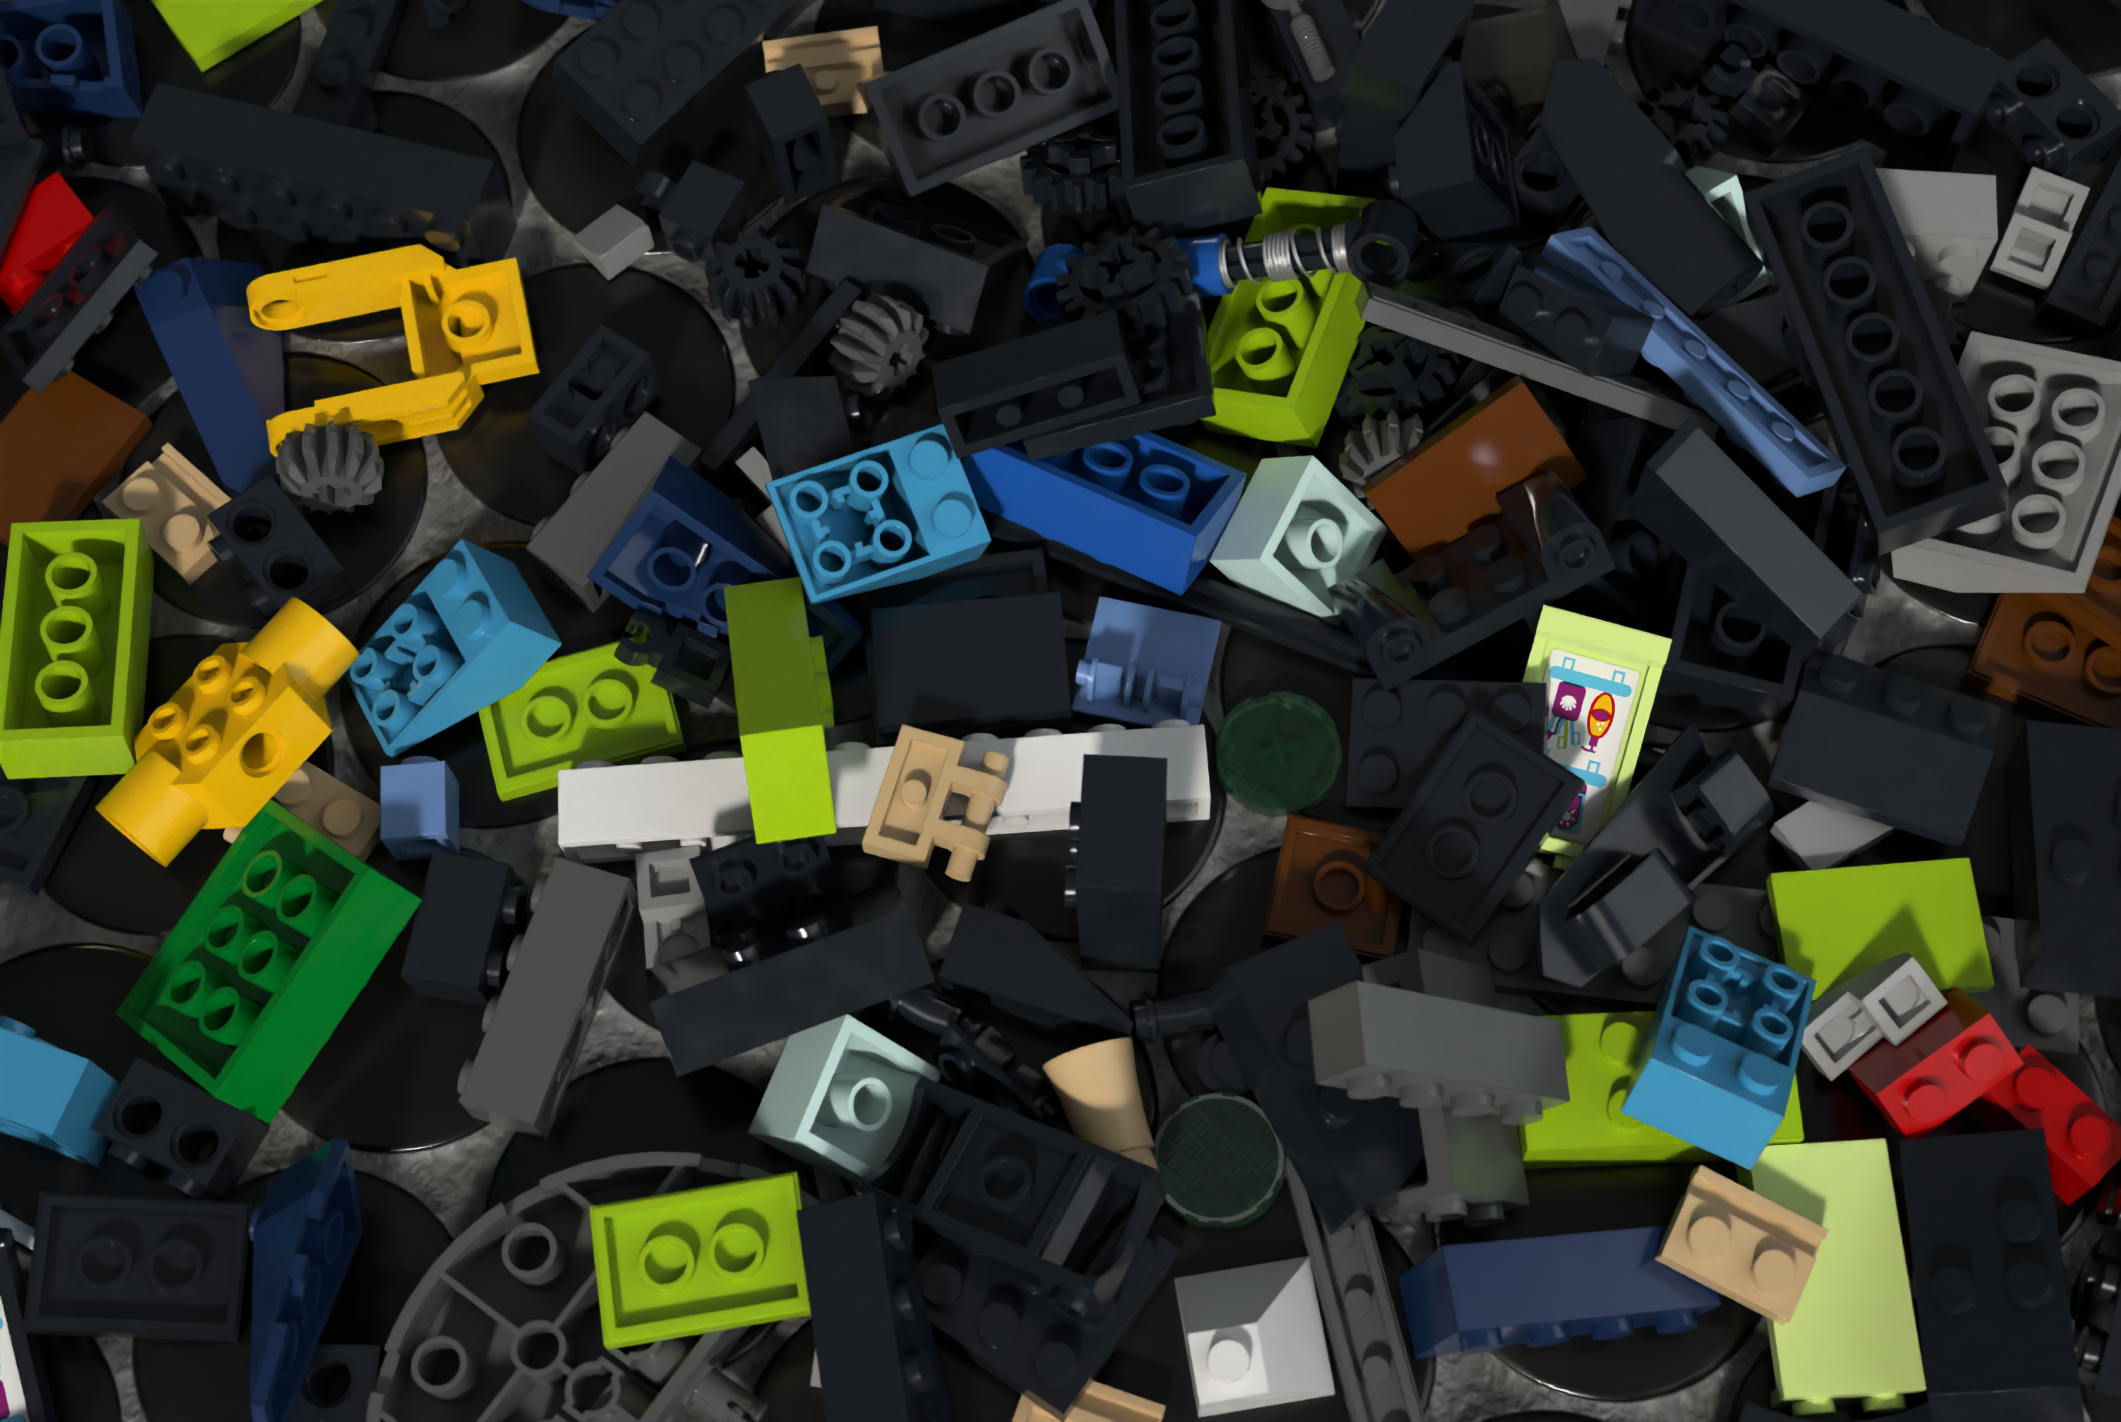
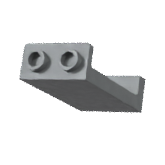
(1469, 1160)

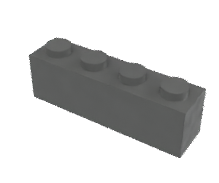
(548, 998)
(1437, 1052)

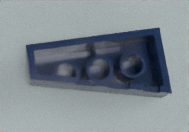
(71, 57)
(1547, 1291)

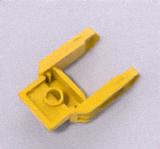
(458, 326)

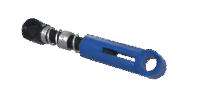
(1280, 256)

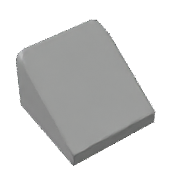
(614, 241)

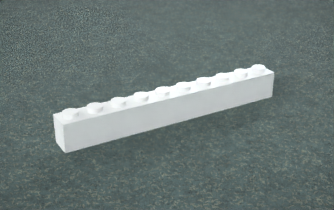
(673, 804)

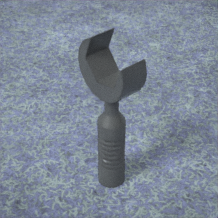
(1307, 39)

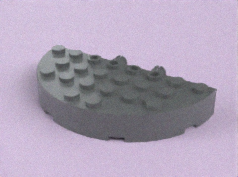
(515, 1324)

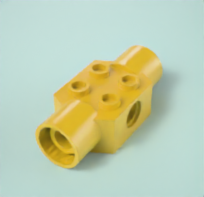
(231, 733)

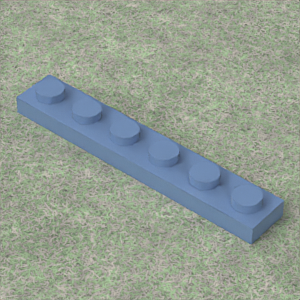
(1702, 368)

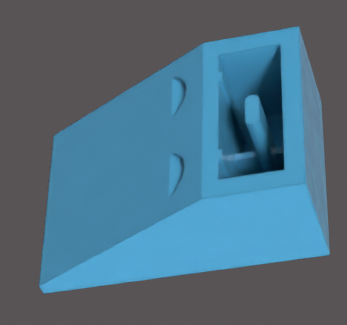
(880, 516)
(451, 648)
(1721, 1049)

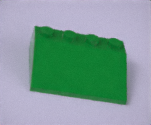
(267, 961)

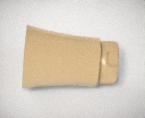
(1103, 1097)

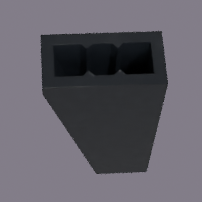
(1743, 542)

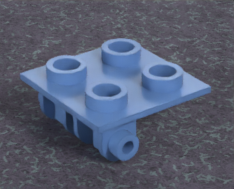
(1145, 664)

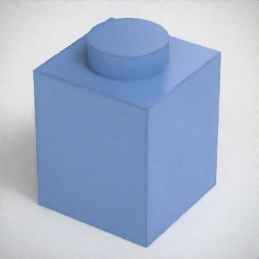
(419, 808)

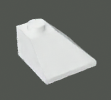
(1254, 1336)

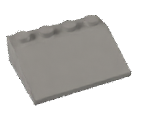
(2059, 450)

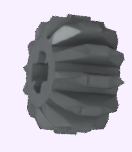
(878, 346)
(1377, 448)
(329, 468)

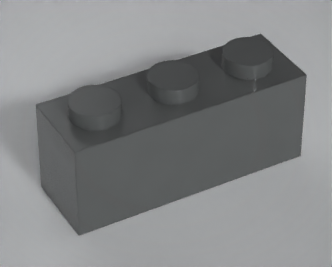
(575, 536)

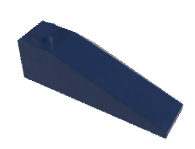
(219, 361)
(689, 544)
(299, 1262)

